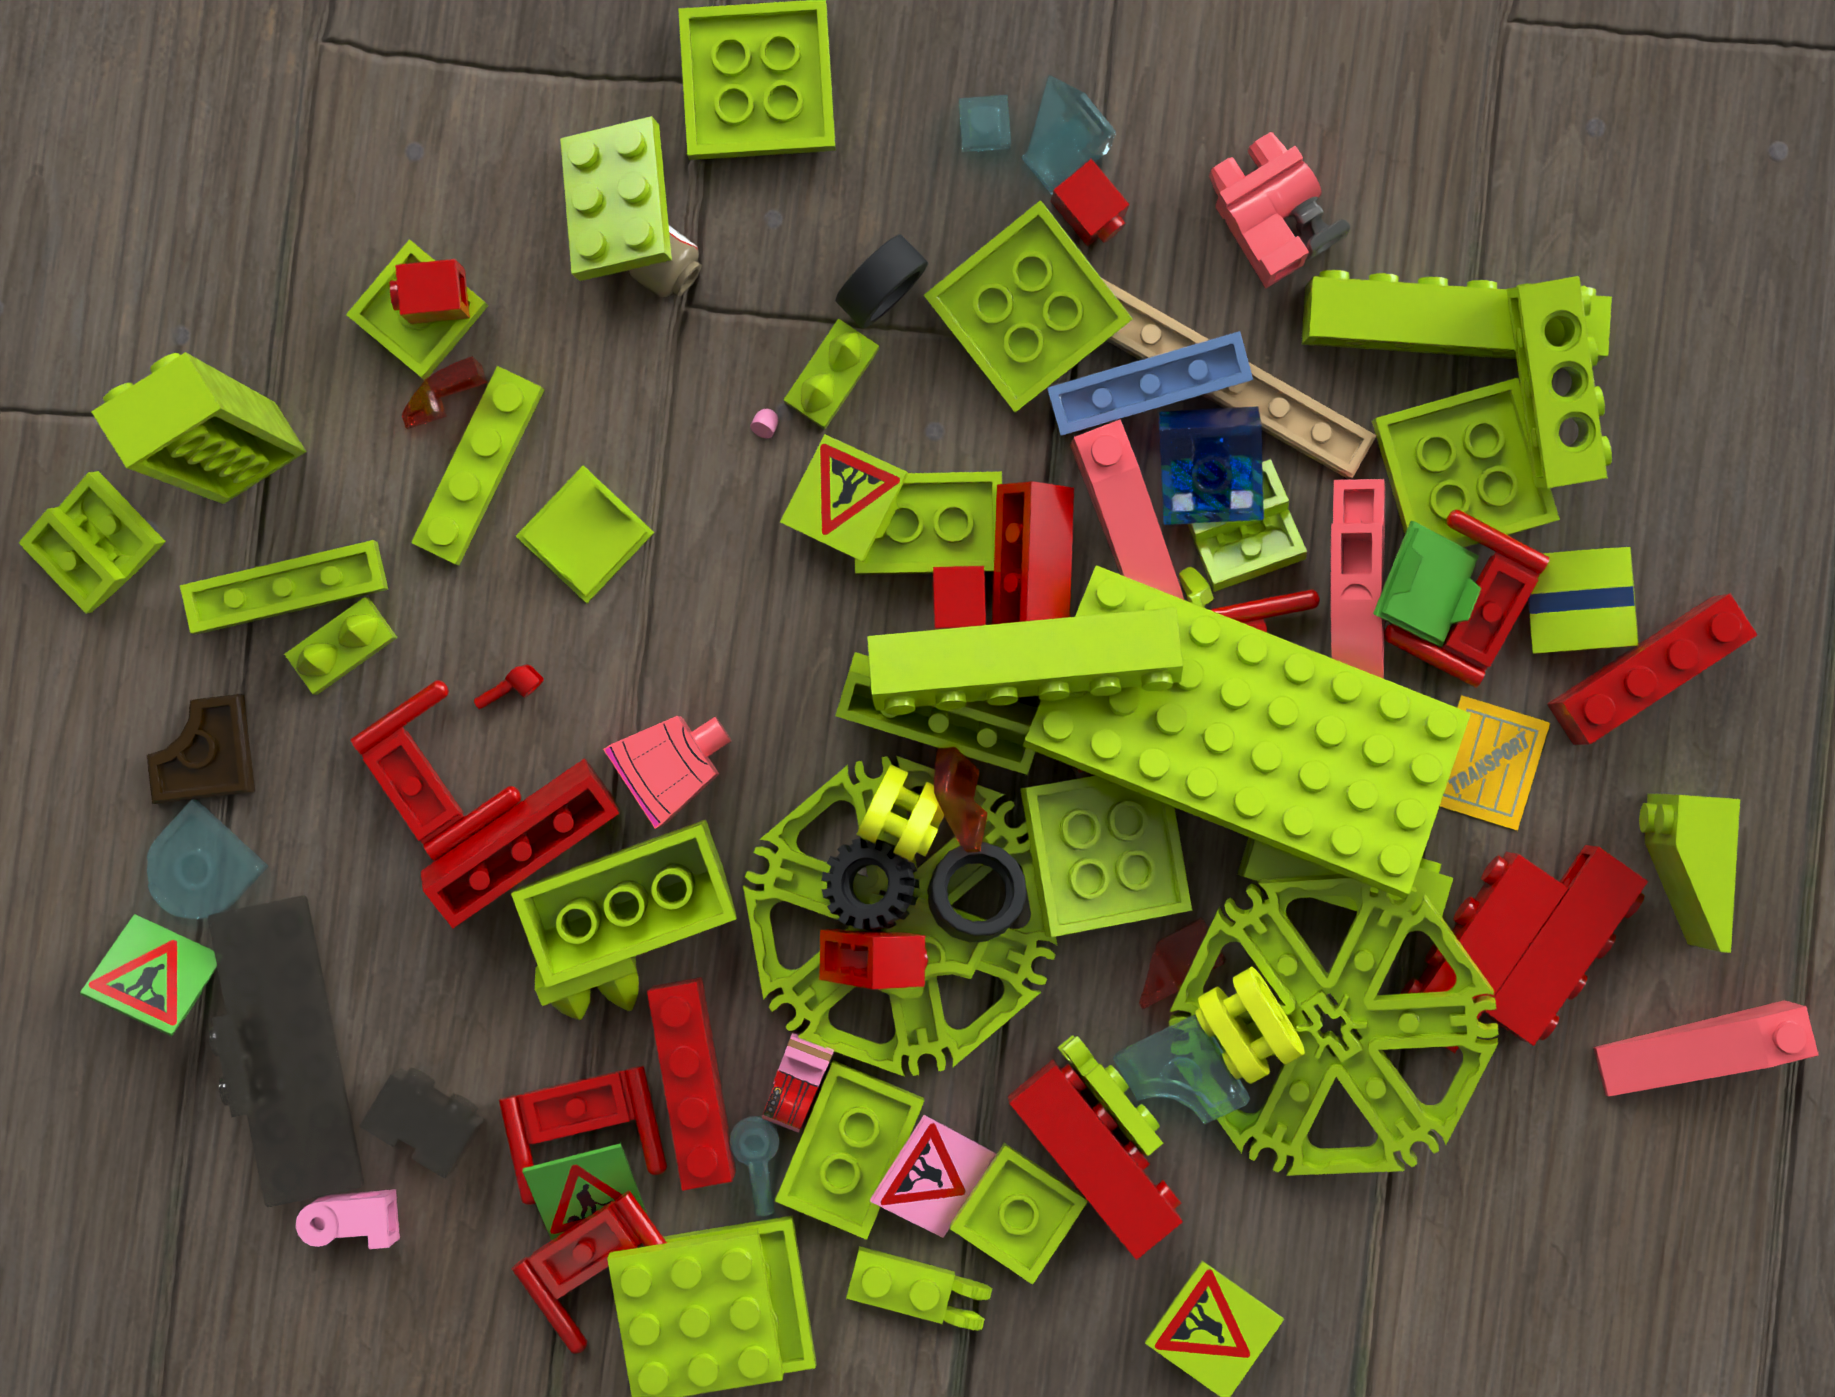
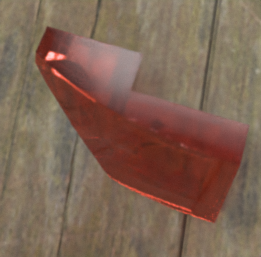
(426, 401)
(955, 791)
(1172, 962)

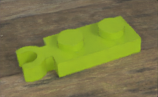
(1109, 1089)

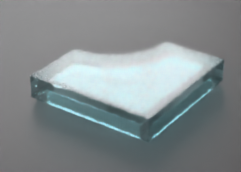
(1184, 1067)

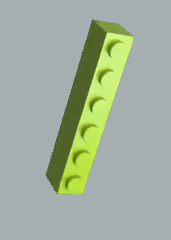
(1425, 316)
(1025, 660)

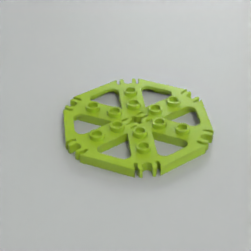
(920, 1017)
(1381, 1020)

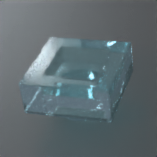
(984, 123)

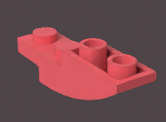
(1358, 573)

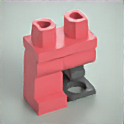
(1262, 200)

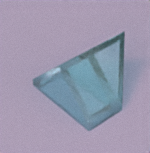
(1066, 134)

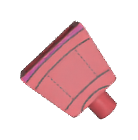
(668, 764)

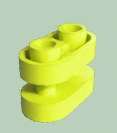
(916, 832)
(1243, 1054)

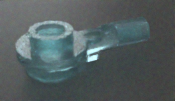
(754, 1144)

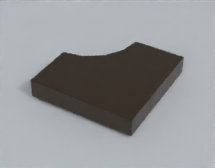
(208, 756)

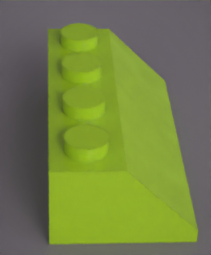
(625, 903)

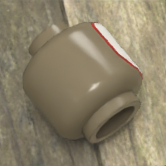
(674, 275)

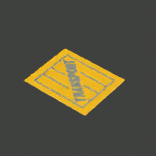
(1495, 763)

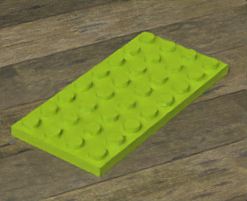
(1267, 742)

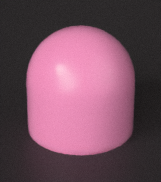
(765, 423)

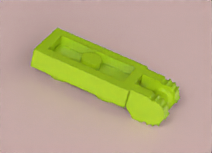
(914, 1288)

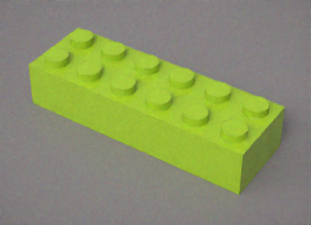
(197, 429)

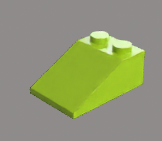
(1696, 858)

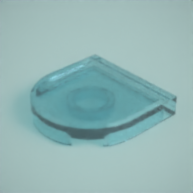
(199, 865)

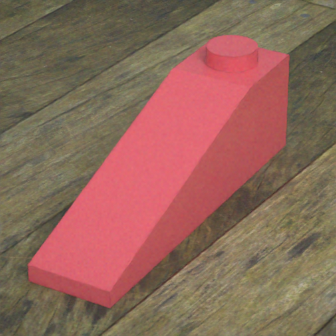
(1124, 507)
(1708, 1049)

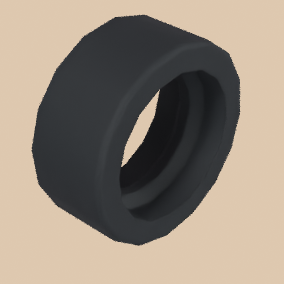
(881, 281)
(966, 929)

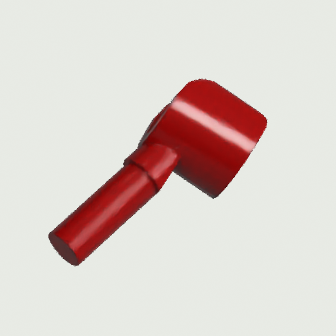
(522, 679)

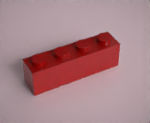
(1032, 552)
(1652, 669)
(518, 843)
(1495, 924)
(1574, 935)
(691, 1083)
(1095, 1159)

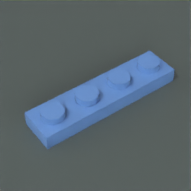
(1150, 383)

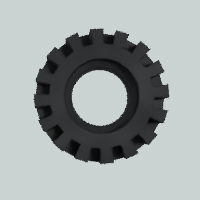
(841, 878)

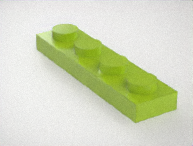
(478, 465)
(283, 587)

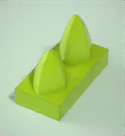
(831, 374)
(340, 646)
(616, 982)

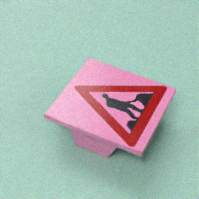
(932, 1176)

